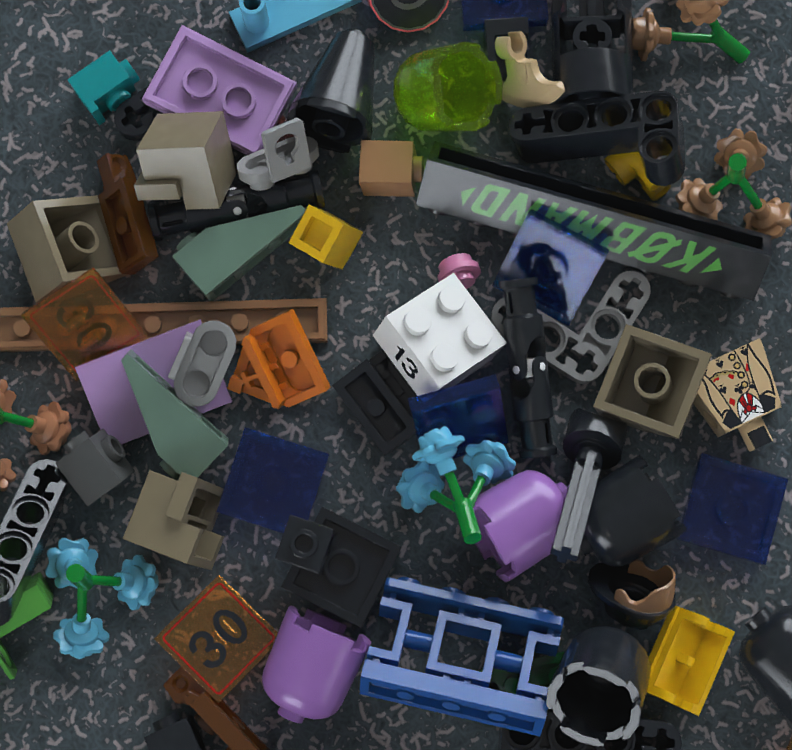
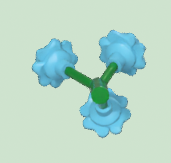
(423, 486)
(75, 567)

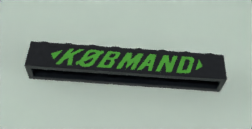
(635, 230)

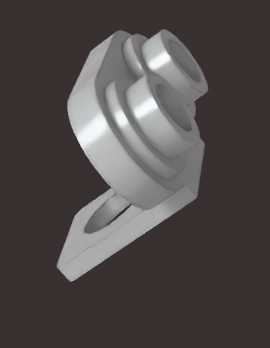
(279, 159)
(202, 362)

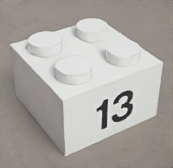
(439, 337)

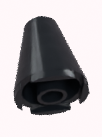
(339, 94)

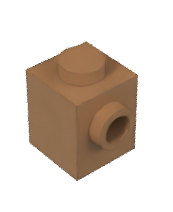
(389, 168)

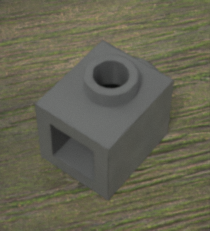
(94, 464)

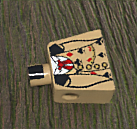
(739, 393)

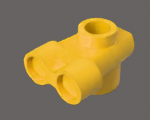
(630, 166)

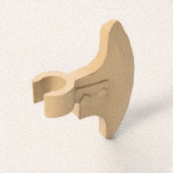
(524, 81)

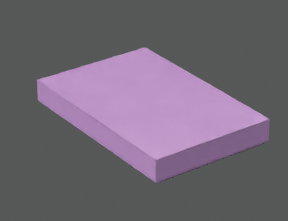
(211, 78)
(111, 391)

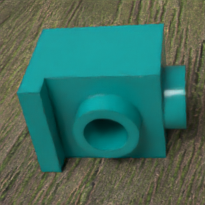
(104, 84)

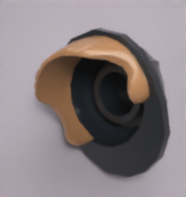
(634, 592)

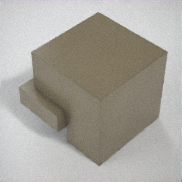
(186, 158)
(177, 519)

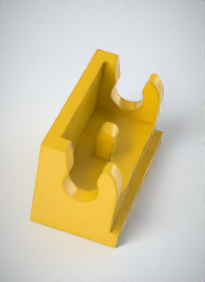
(687, 659)

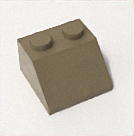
(61, 242)
(651, 382)

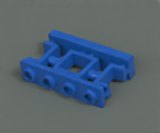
(454, 688)

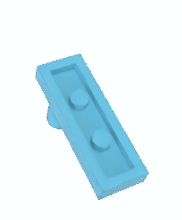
(268, 20)

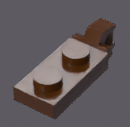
(125, 215)
(212, 716)

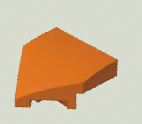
(278, 363)

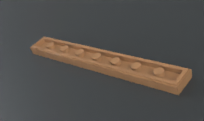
(163, 317)

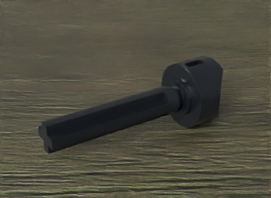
(593, 446)

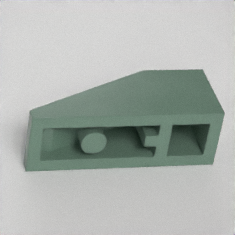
(230, 250)
(177, 430)

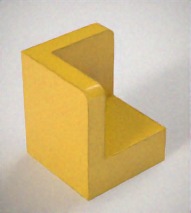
(325, 237)

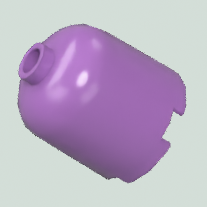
(519, 521)
(312, 665)

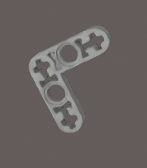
(588, 340)

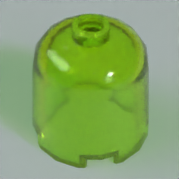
(448, 88)

